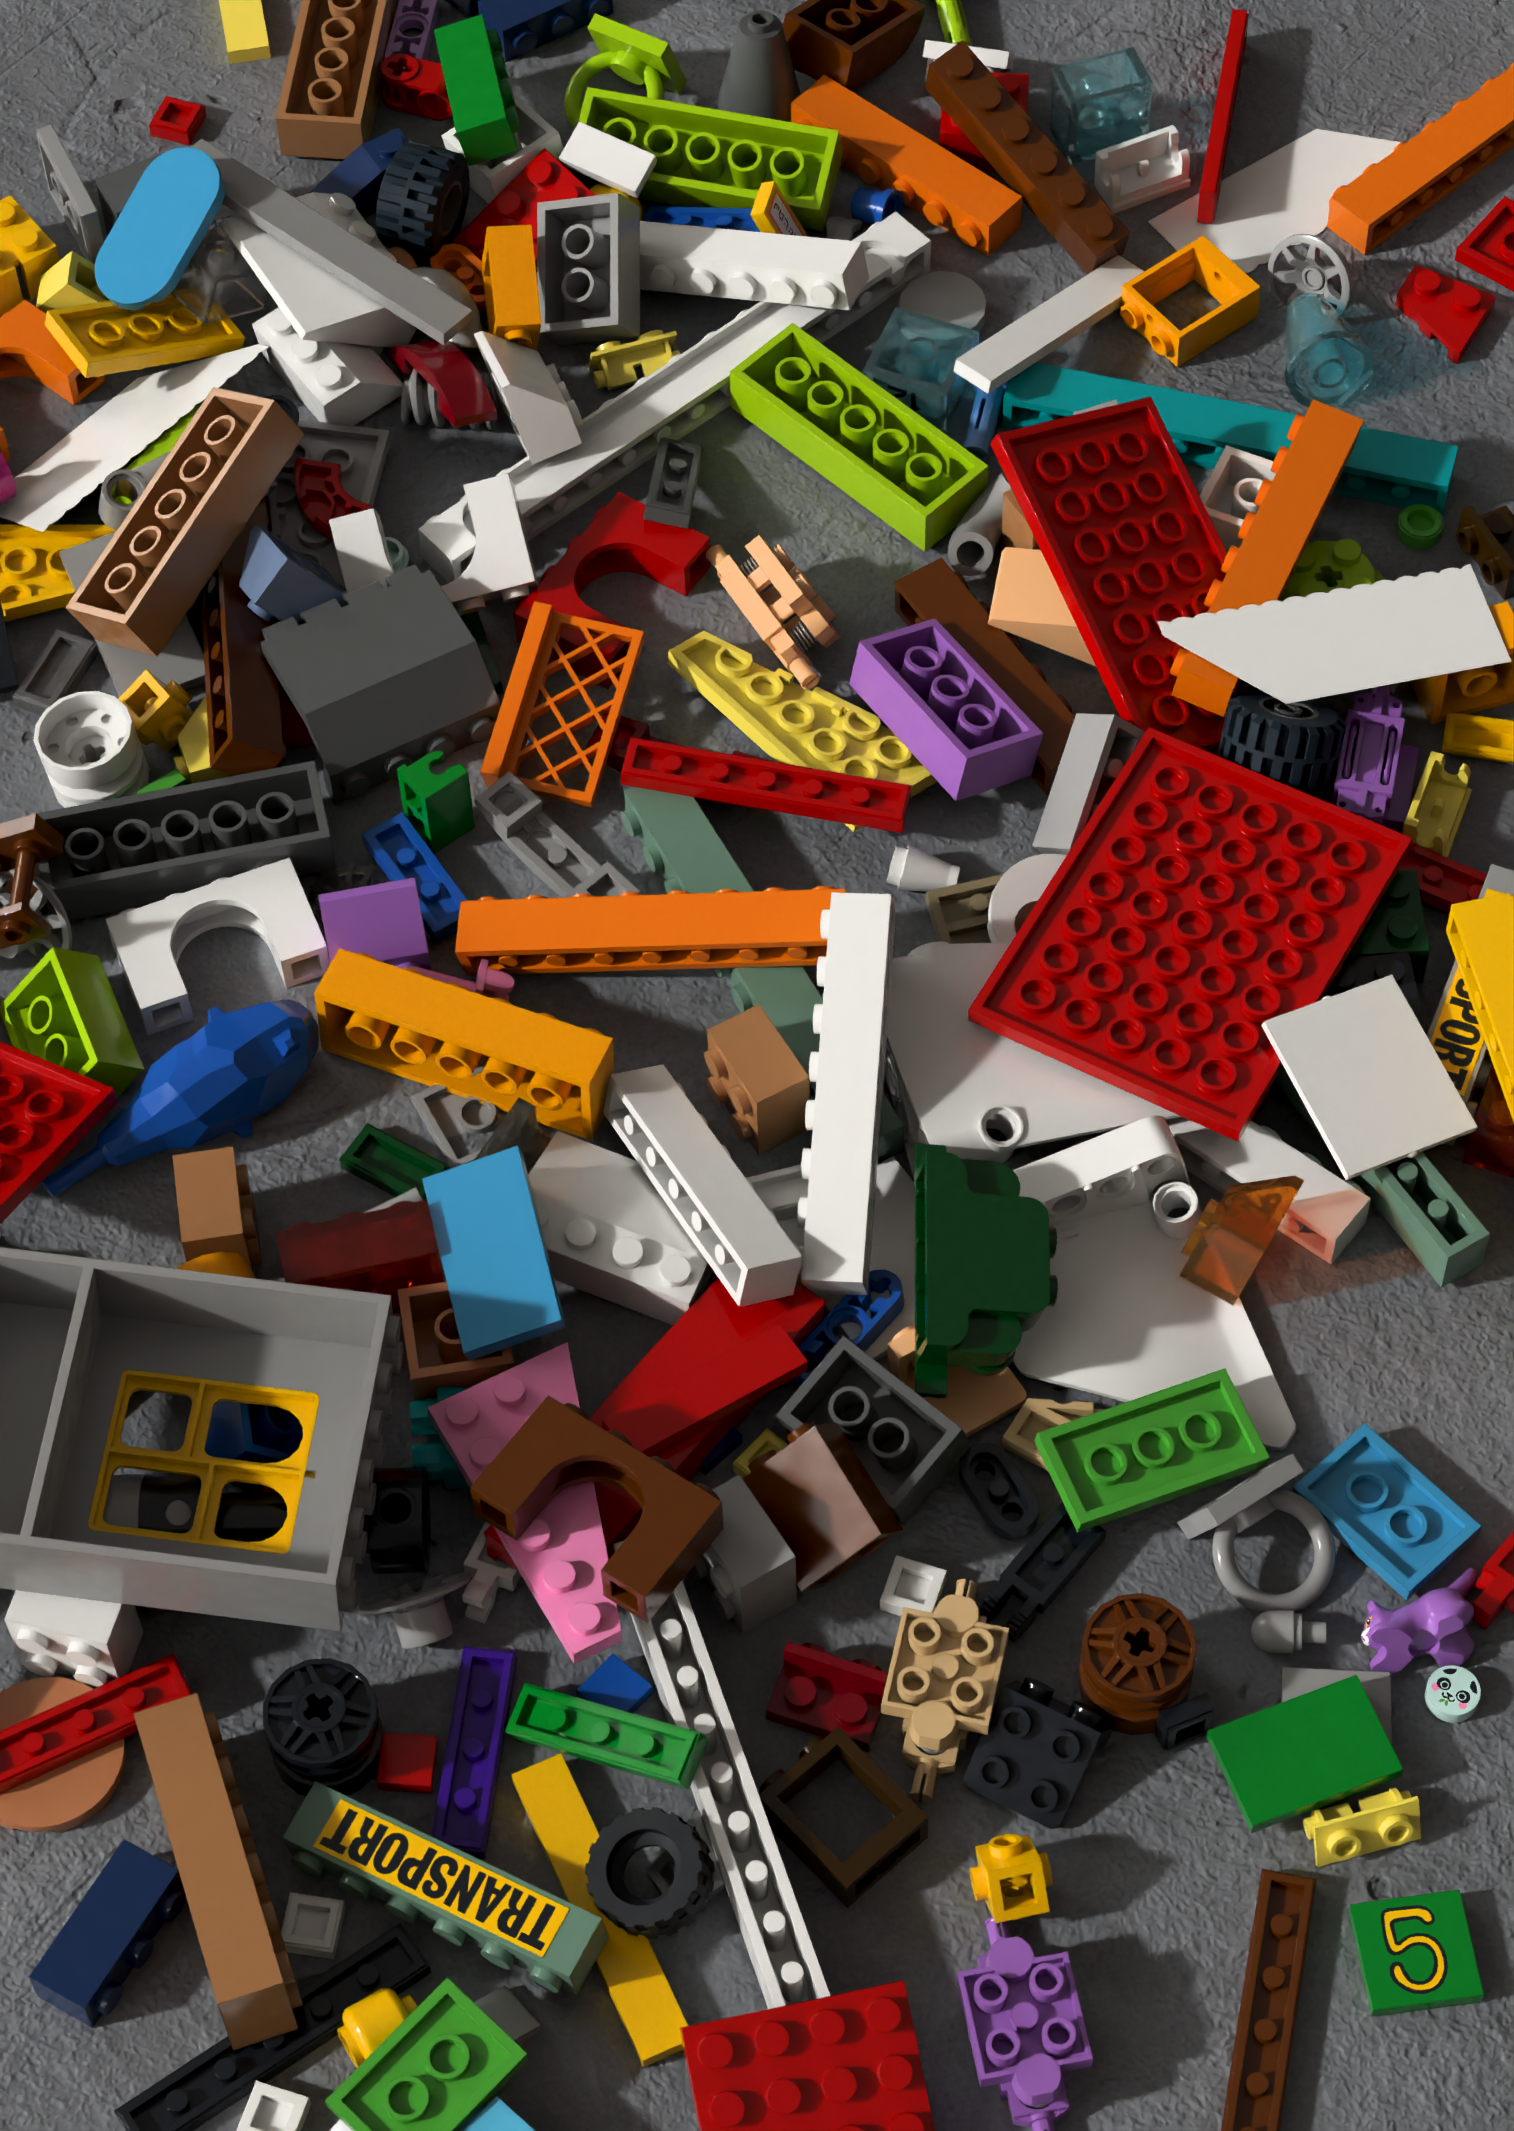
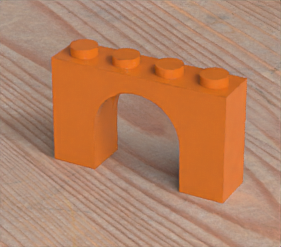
(34, 353)

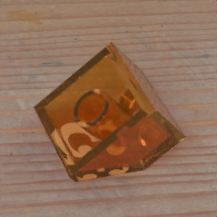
(1236, 1234)

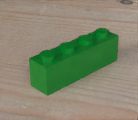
(478, 89)

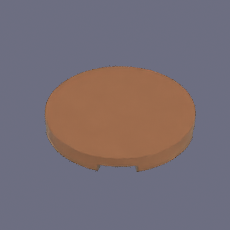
(66, 1793)

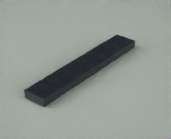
(227, 2075)

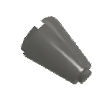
(759, 70)

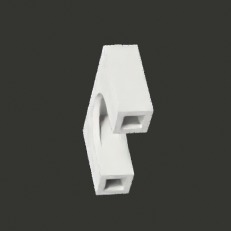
(500, 561)
(259, 900)

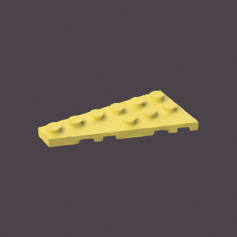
(792, 722)

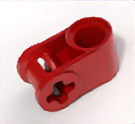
(419, 89)

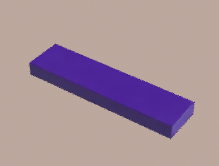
(474, 1749)

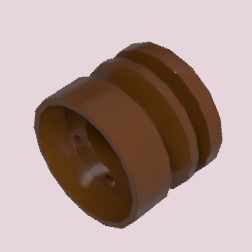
(1132, 1687)

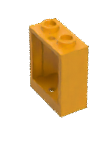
(1212, 271)
(511, 285)

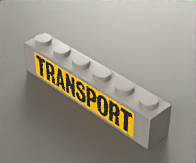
(1455, 1028)

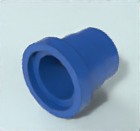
(875, 205)

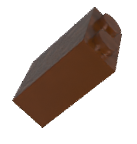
(821, 1503)

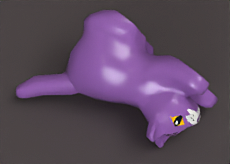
(1428, 1625)

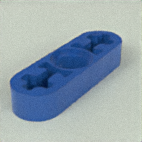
(853, 1309)

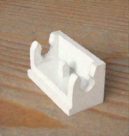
(1141, 169)

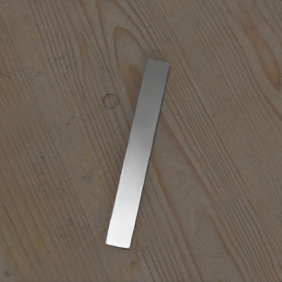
(338, 250)

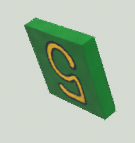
(1415, 1953)

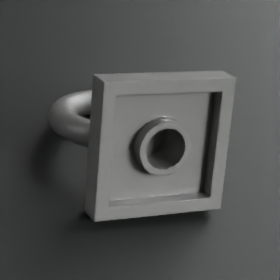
(1245, 1506)

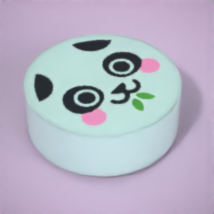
(1452, 1693)

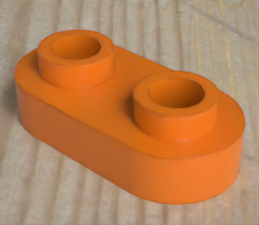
(467, 267)

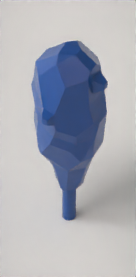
(206, 1086)

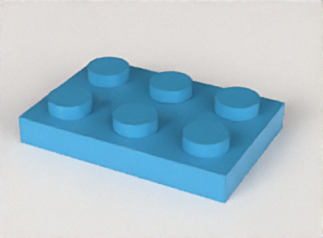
(1387, 1511)

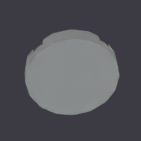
(946, 298)

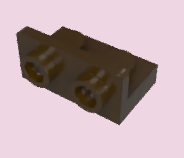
(1491, 545)

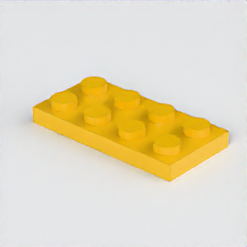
(116, 340)

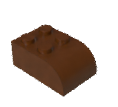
(850, 37)

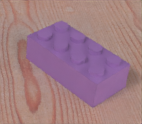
(945, 709)

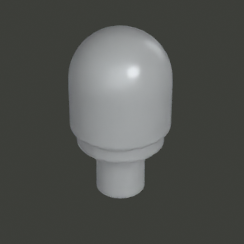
(1285, 1632)

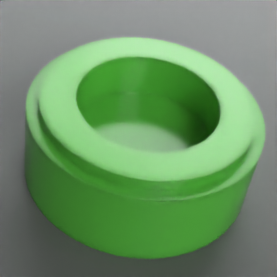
(1420, 526)

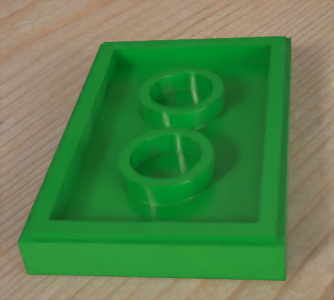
(1304, 1753)

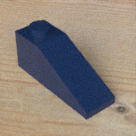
(363, 171)

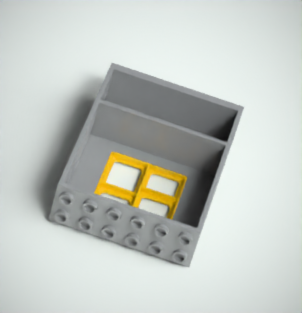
(98, 1330)

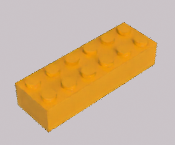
(444, 1031)

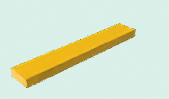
(626, 1961)

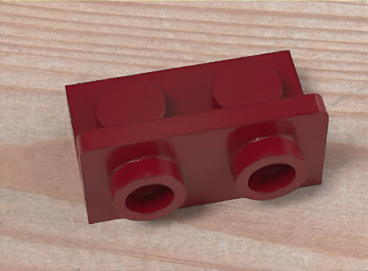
(828, 1692)

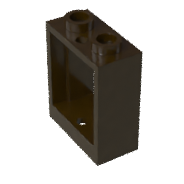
(879, 1854)

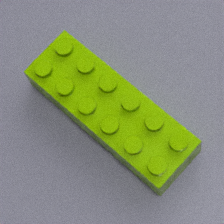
(720, 155)
(858, 436)

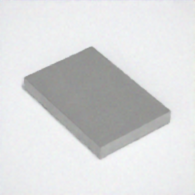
(70, 194)

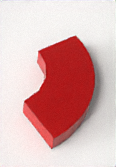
(322, 494)

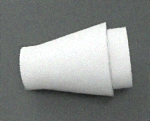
(919, 871)

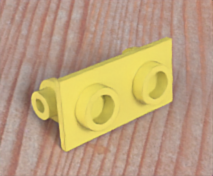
(618, 361)
(1382, 1823)

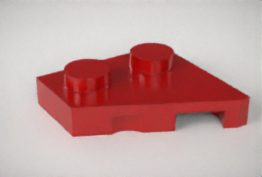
(1445, 309)

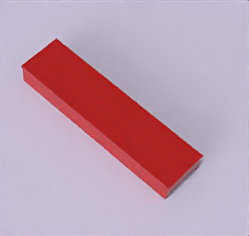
(701, 1334)

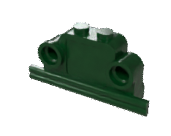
(976, 1266)

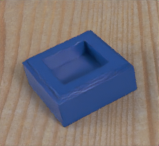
(616, 1686)

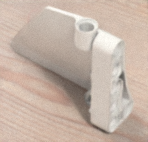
(961, 1079)
(1121, 1307)

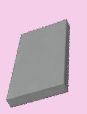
(179, 659)

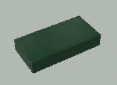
(389, 1162)

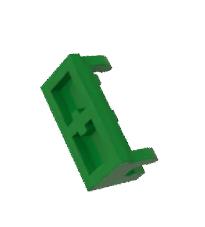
(436, 803)

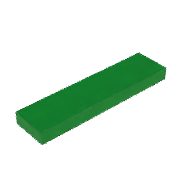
(607, 1736)

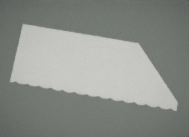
(1275, 196)
(115, 436)
(1350, 636)

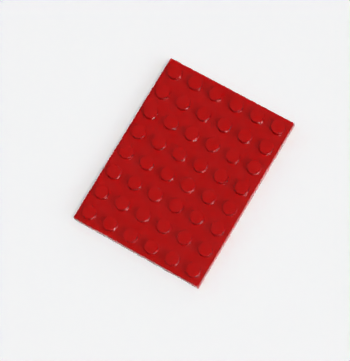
(1186, 927)

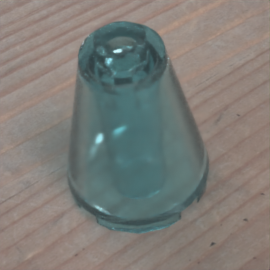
(1324, 354)

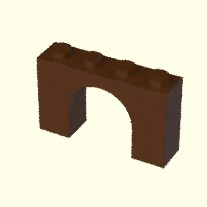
(565, 1449)

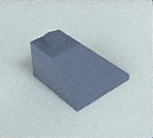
(284, 579)

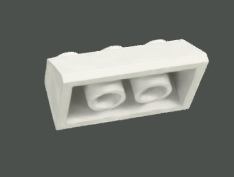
(331, 379)
(531, 397)

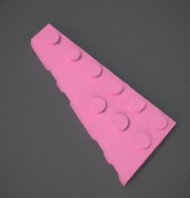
(566, 1542)

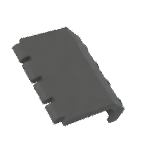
(383, 680)

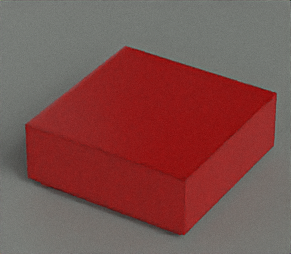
(177, 120)
(407, 1762)

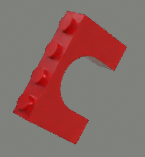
(615, 543)

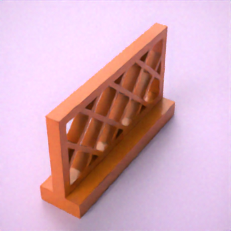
(524, 693)

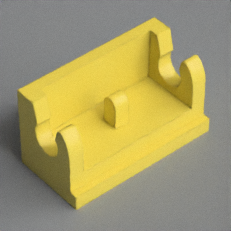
(1438, 806)

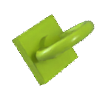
(631, 56)

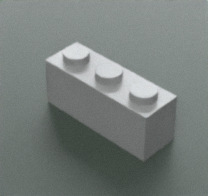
(1088, 767)

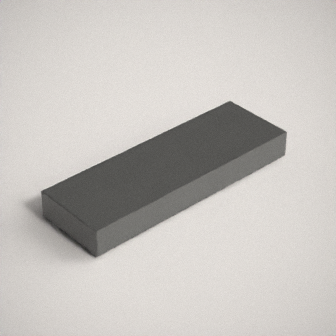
(673, 483)

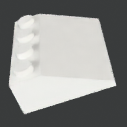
(312, 297)
(614, 1231)

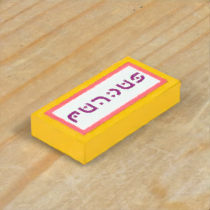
(774, 213)

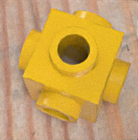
(157, 710)
(1011, 1877)

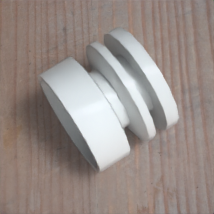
(90, 749)

